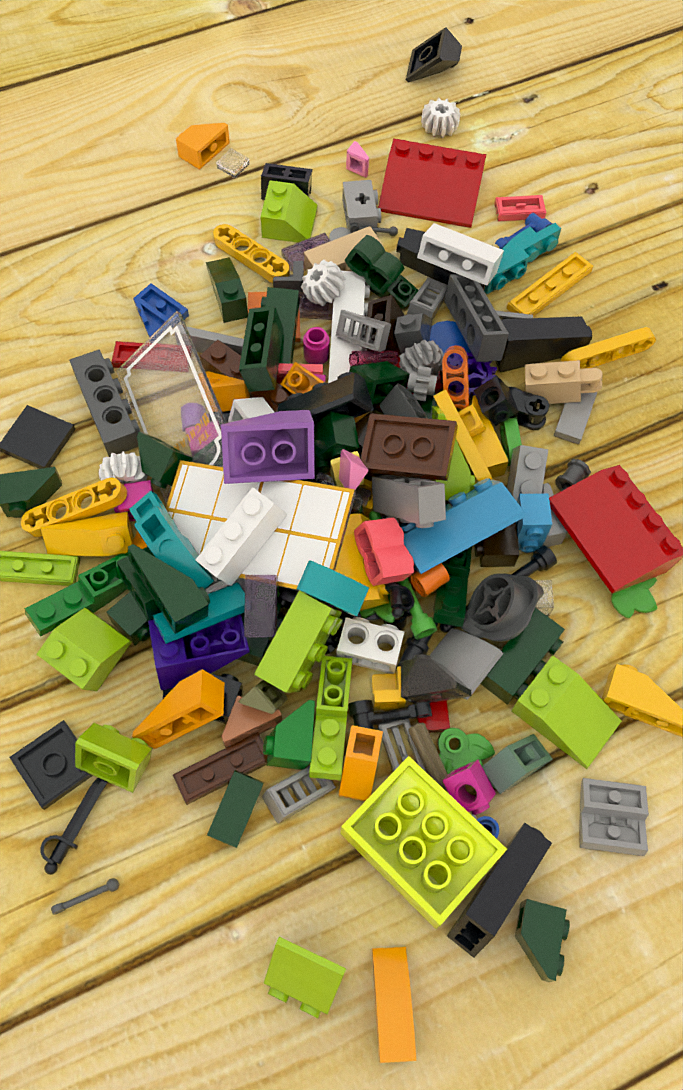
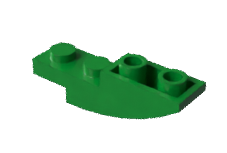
(92, 591)

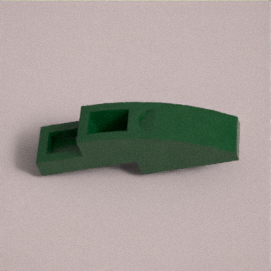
(451, 597)

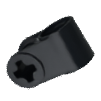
(527, 409)

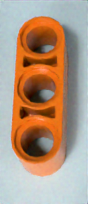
(456, 373)

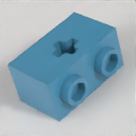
(538, 521)

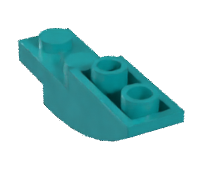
(521, 250)
(166, 540)

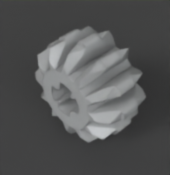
(422, 354)

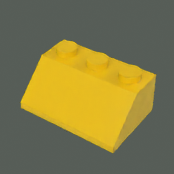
(352, 565)

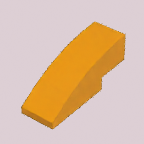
(393, 1005)

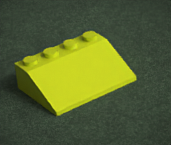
(422, 841)

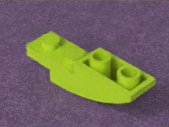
(331, 718)

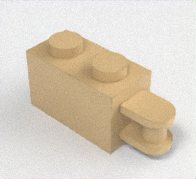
(561, 381)

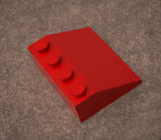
(432, 182)
(616, 529)

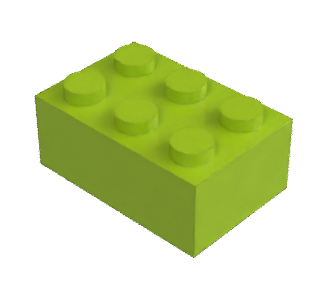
(299, 644)

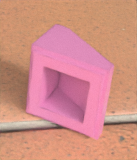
(357, 160)
(351, 470)

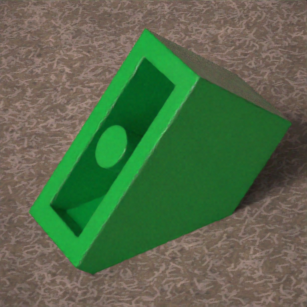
(291, 739)

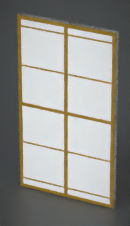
(310, 530)

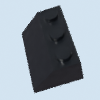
(343, 396)

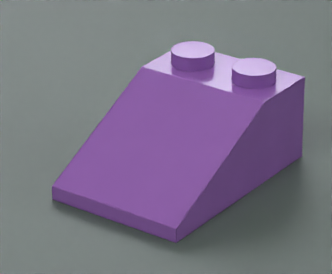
(269, 448)

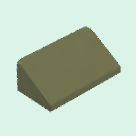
(264, 697)

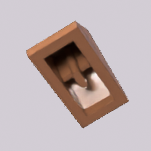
(247, 721)

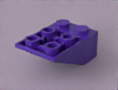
(203, 649)

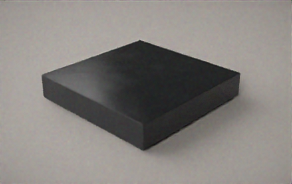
(36, 437)
(50, 765)

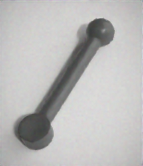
(392, 230)
(111, 885)

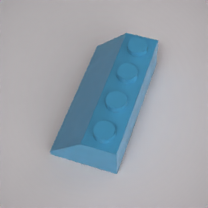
(468, 521)

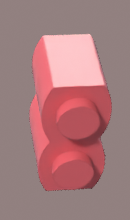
(384, 551)

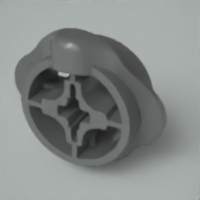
(501, 606)

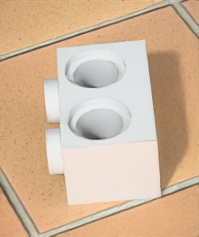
(368, 653)

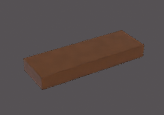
(218, 768)

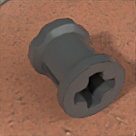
(576, 472)

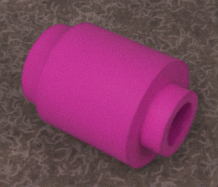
(316, 346)

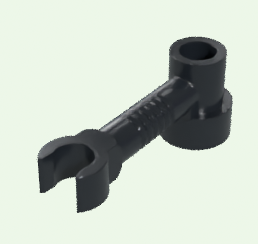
(364, 714)

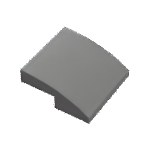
(466, 657)
(613, 817)

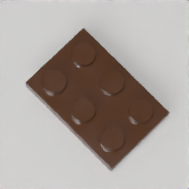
(409, 446)

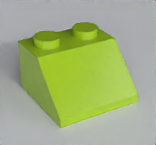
(287, 213)
(84, 649)
(112, 756)

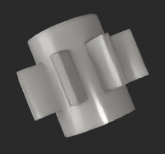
(422, 383)

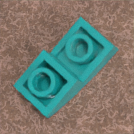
(332, 588)

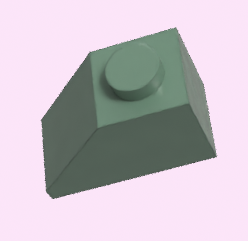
(516, 763)

